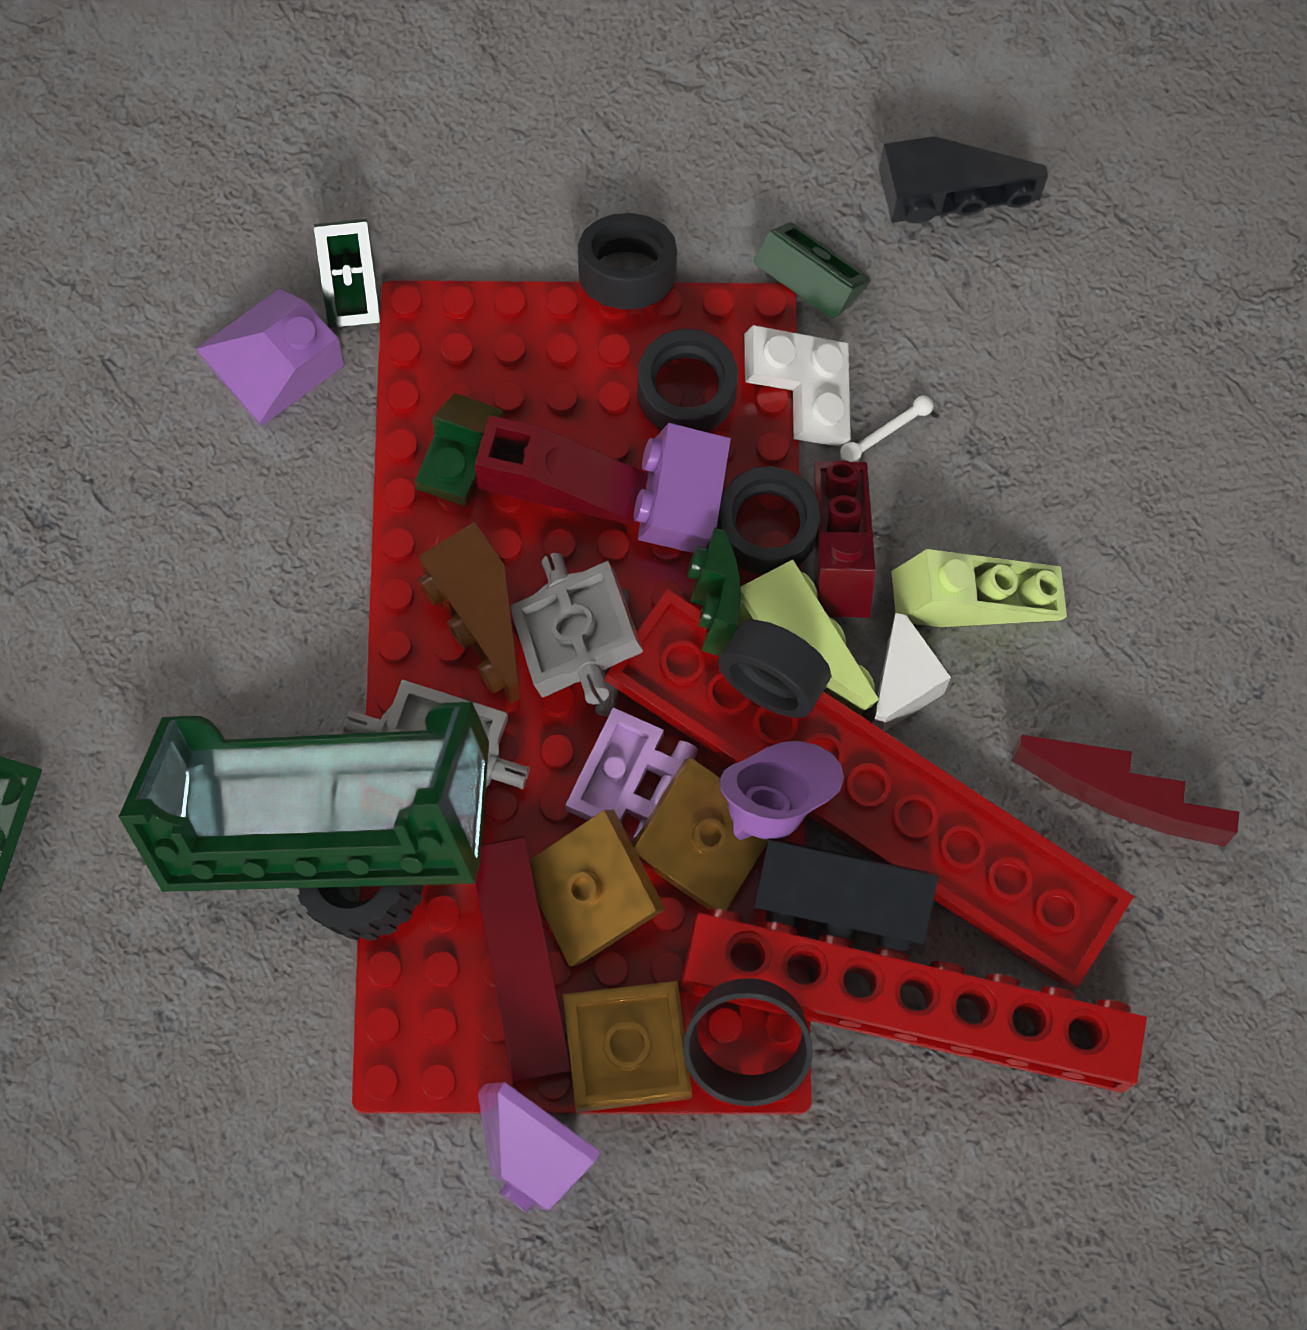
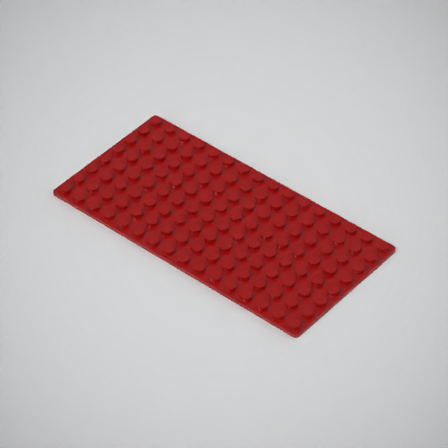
(569, 365)

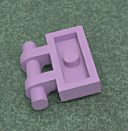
(618, 766)

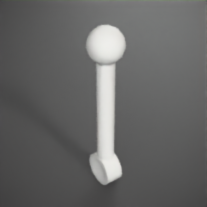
(852, 451)

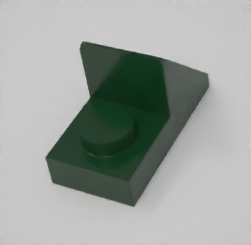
(451, 457)

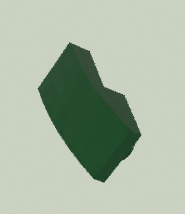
(717, 590)

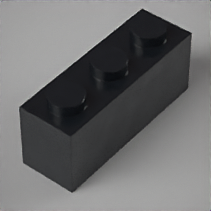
(846, 894)

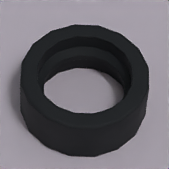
(623, 234)
(693, 345)
(782, 484)
(774, 668)

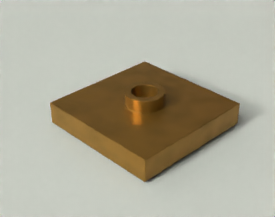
(693, 839)
(593, 888)
(626, 1046)

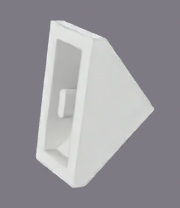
(909, 675)

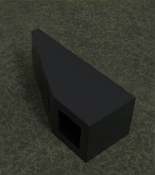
(949, 177)

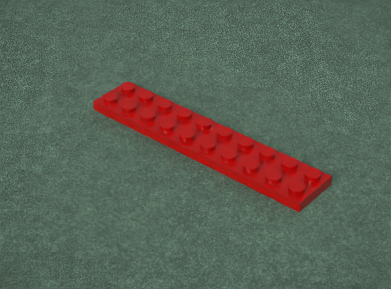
(890, 803)

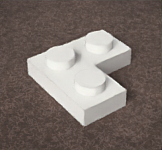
(814, 371)

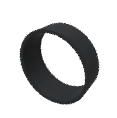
(742, 1088)

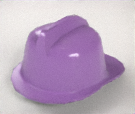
(778, 788)

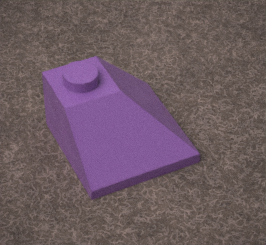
(273, 354)
(530, 1149)

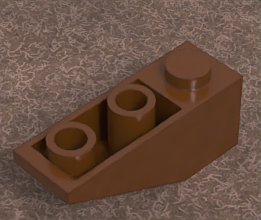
(473, 588)

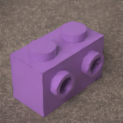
(681, 487)

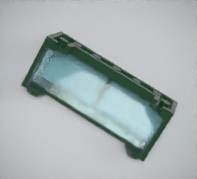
(311, 806)

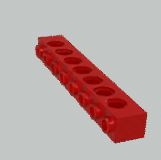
(1113, 1030)

